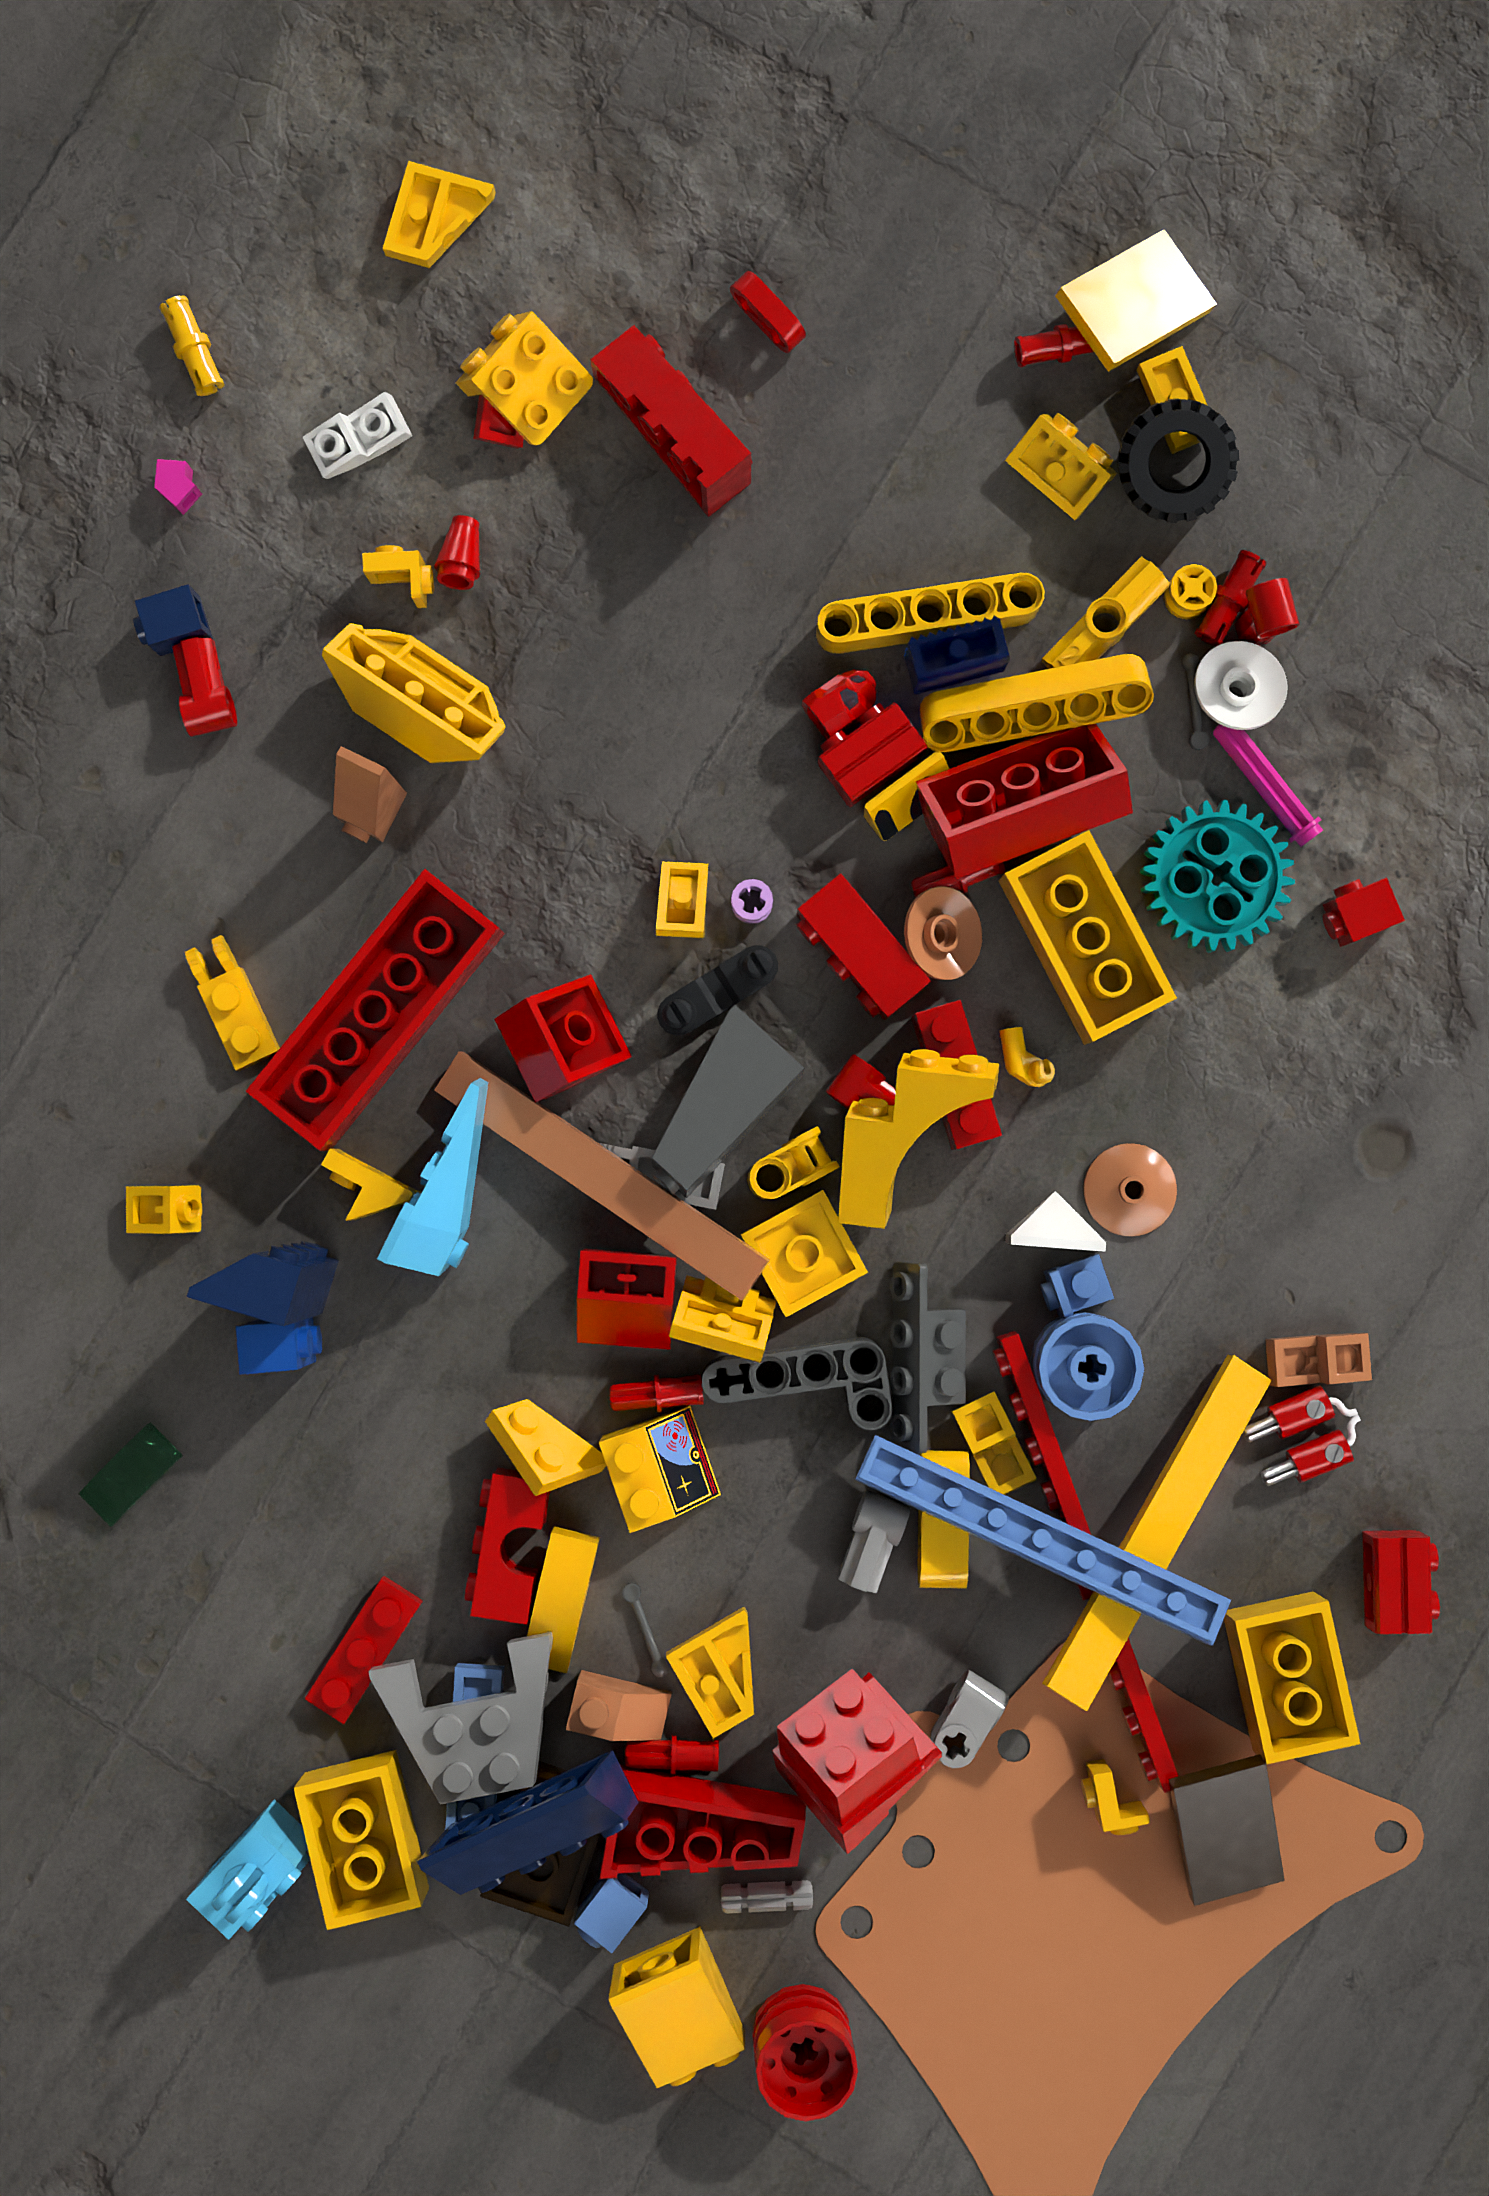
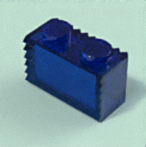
(957, 655)

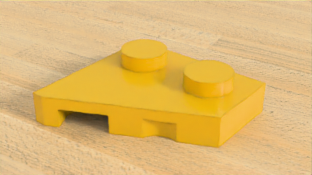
(433, 213)
(542, 1447)
(718, 1672)

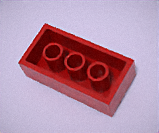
(1024, 798)

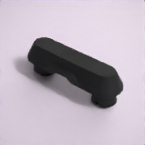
(717, 990)

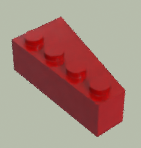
(673, 419)
(703, 1826)

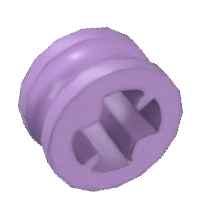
(765, 898)

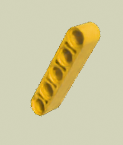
(946, 598)
(1056, 700)

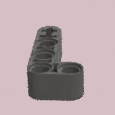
(796, 1381)

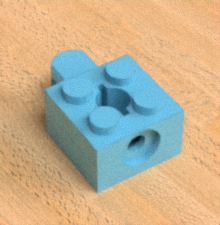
(252, 1872)

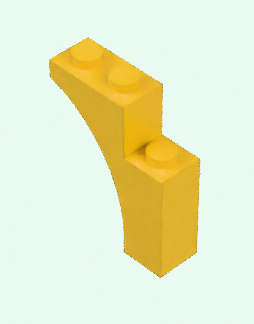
(882, 1133)

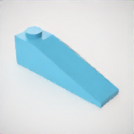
(434, 1222)

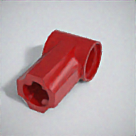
(1268, 612)
(205, 700)
(860, 1081)

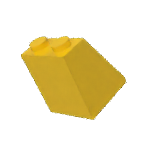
(676, 2009)

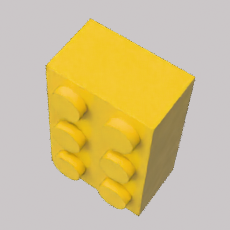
(1291, 1677)
(361, 1839)

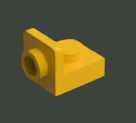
(163, 1209)

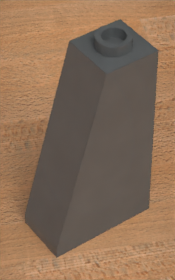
(726, 1100)

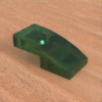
(130, 1474)

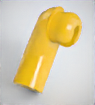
(1022, 1063)

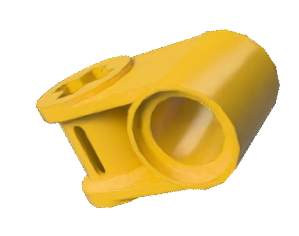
(794, 1164)

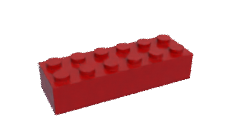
(375, 1012)

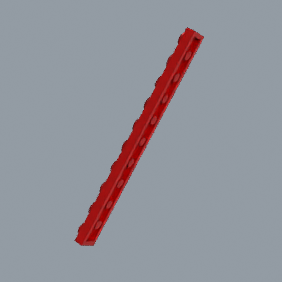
(1061, 1495)

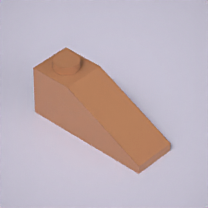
(365, 796)

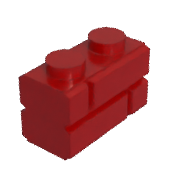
(870, 753)
(1399, 1582)

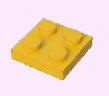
(806, 1253)

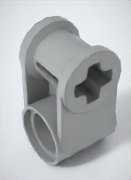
(973, 1712)

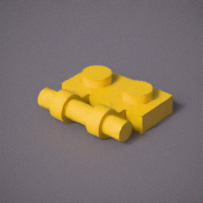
(721, 1321)

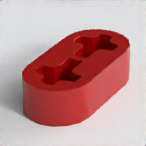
(767, 311)

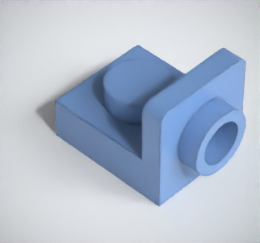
(1076, 1286)

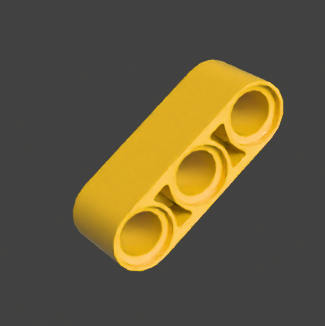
(941, 1546)

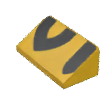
(900, 802)

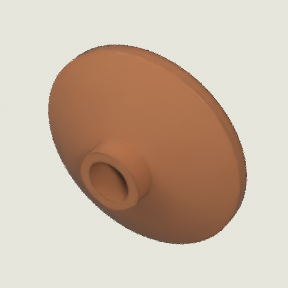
(956, 931)
(1106, 1185)

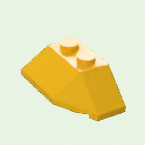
(414, 694)

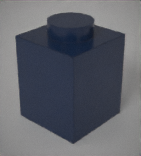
(170, 618)

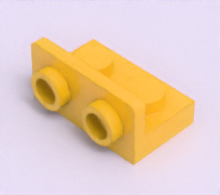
(1062, 464)

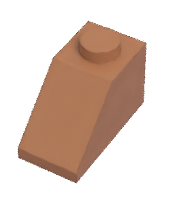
(617, 1709)

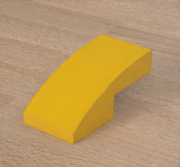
(994, 1444)

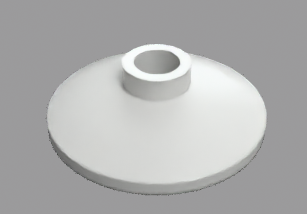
(1250, 670)

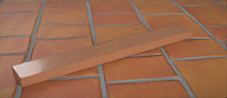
(608, 1179)

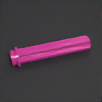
(1269, 784)

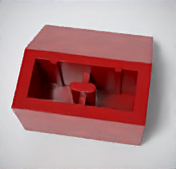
(625, 1298)

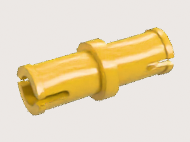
(191, 345)

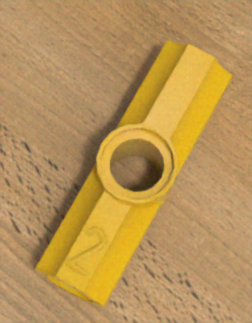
(1125, 601)

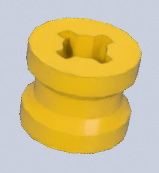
(1198, 584)

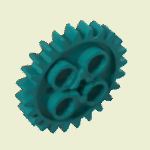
(1239, 841)

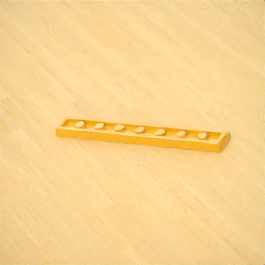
(1160, 1525)

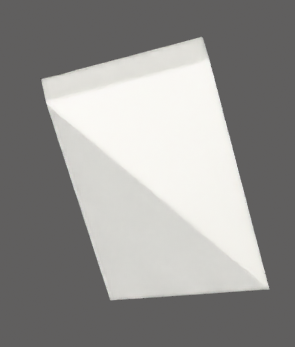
(1055, 1226)

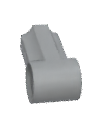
(876, 1529)

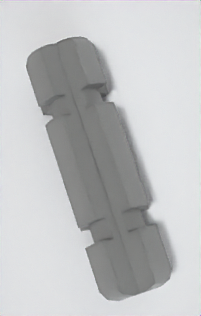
(766, 1896)

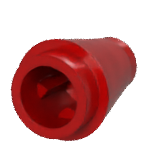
(459, 556)

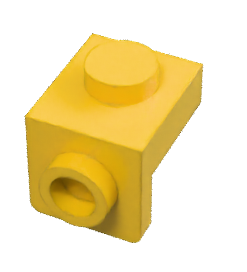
(394, 565)
(1101, 1794)

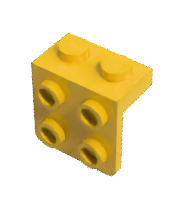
(526, 376)

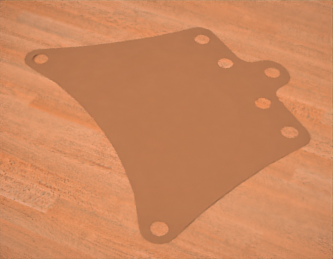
(1065, 1963)

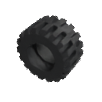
(1219, 466)

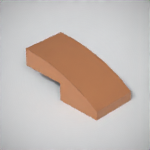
(1318, 1359)

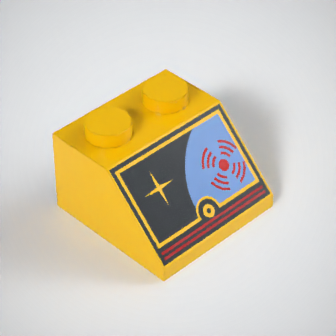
(659, 1468)

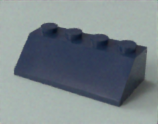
(273, 1284)
(532, 1826)

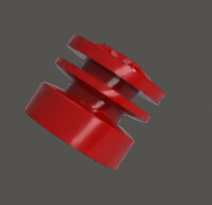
(807, 2077)

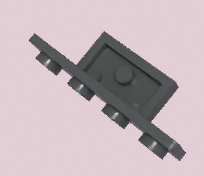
(926, 1356)

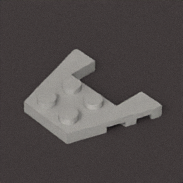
(477, 1742)

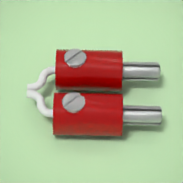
(1315, 1455)

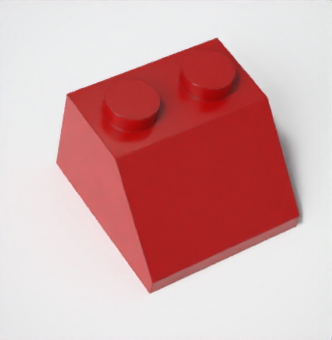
(562, 1037)

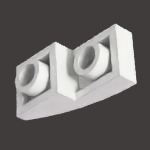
(357, 438)

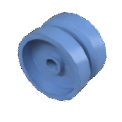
(1114, 1370)

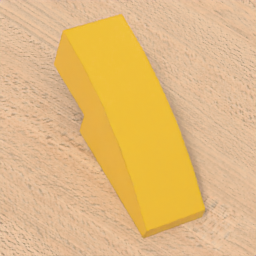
(563, 1592)

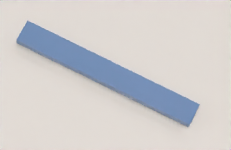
(1044, 1540)

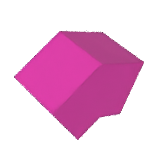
(175, 484)

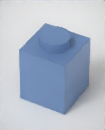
(611, 1911)

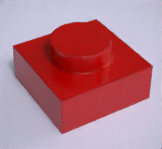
(493, 427)

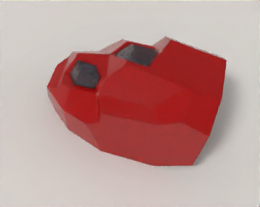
(840, 701)

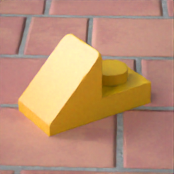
(682, 900)
(378, 1189)

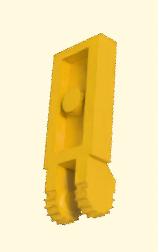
(233, 1007)

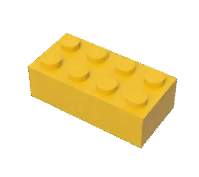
(1087, 937)

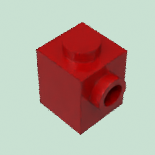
(1361, 911)

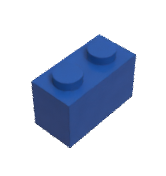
(277, 1348)

